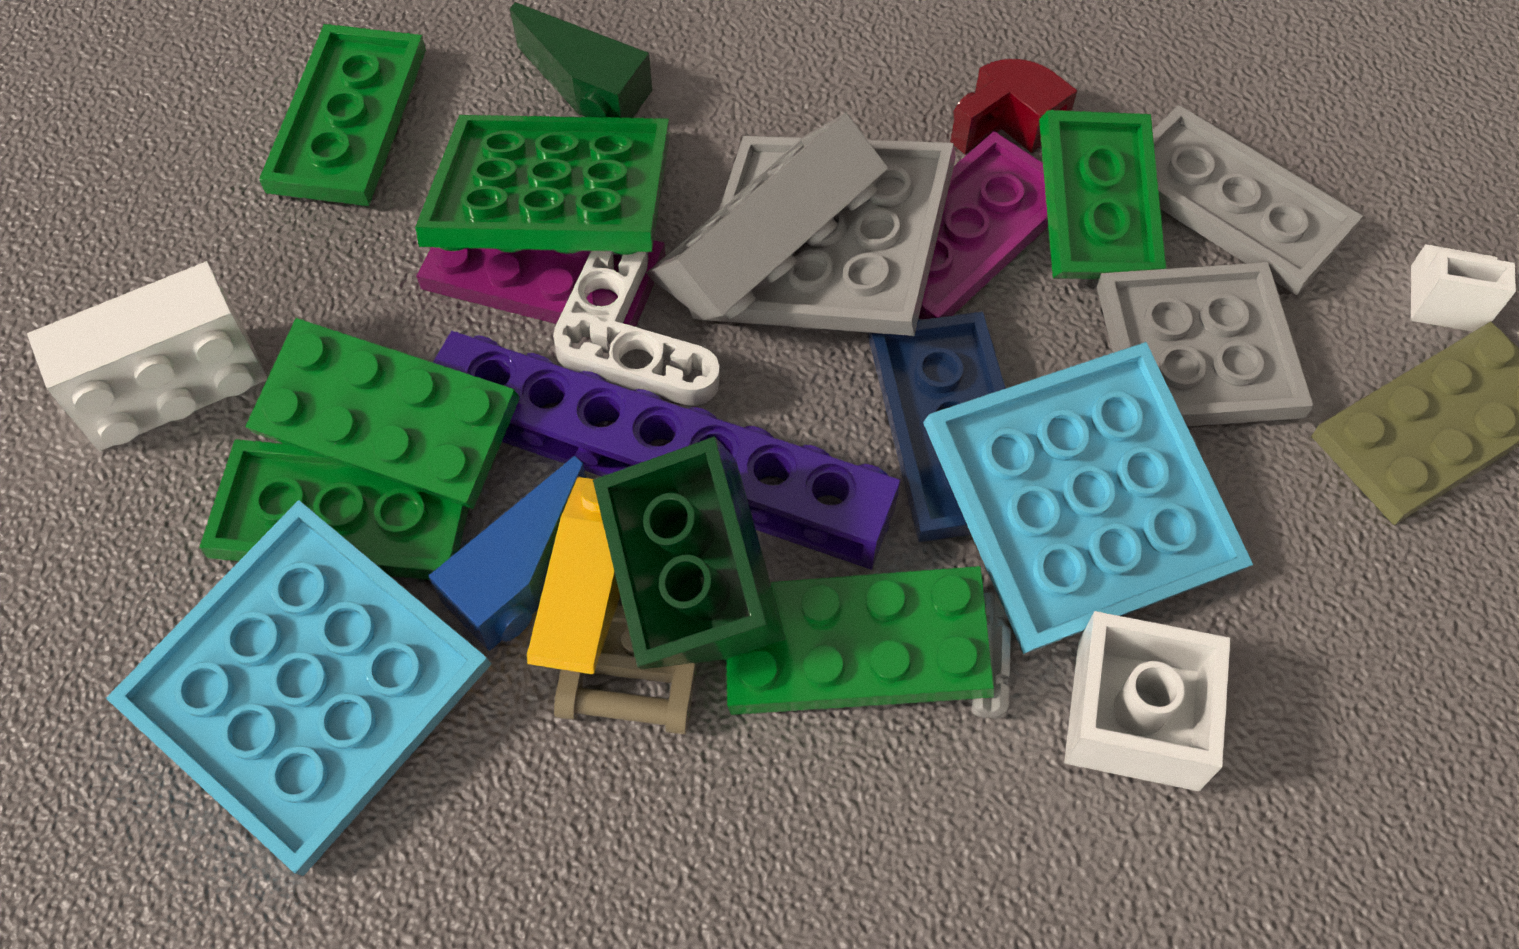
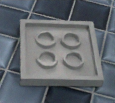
(1213, 338)

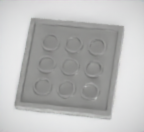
(876, 259)

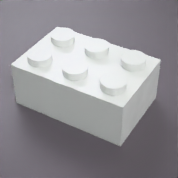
(147, 357)

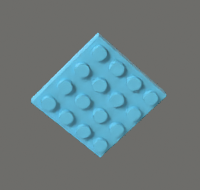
(1085, 495)
(299, 686)

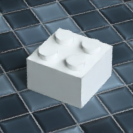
(1149, 701)

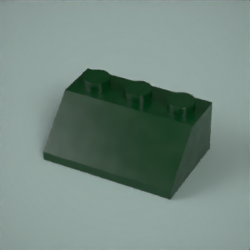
(687, 558)

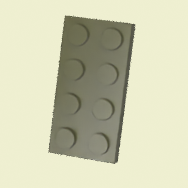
(1430, 424)

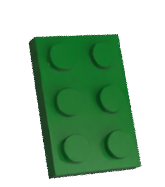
(1101, 193)

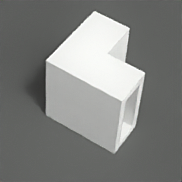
(1459, 287)

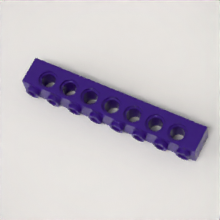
(785, 510)

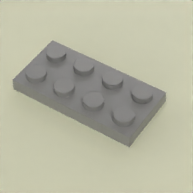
(1246, 200)

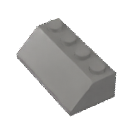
(771, 220)

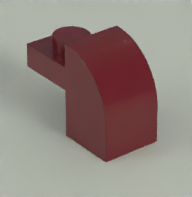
(1010, 98)

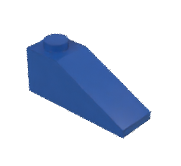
(502, 571)

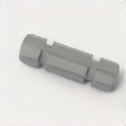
(999, 644)

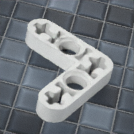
(606, 326)

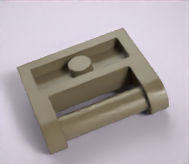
(619, 660)

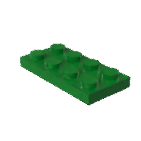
(344, 115)
(384, 412)
(386, 521)
(869, 644)

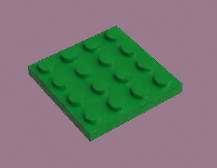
(547, 184)

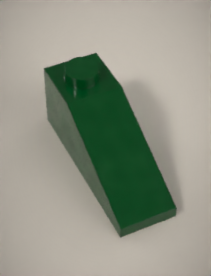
(585, 67)

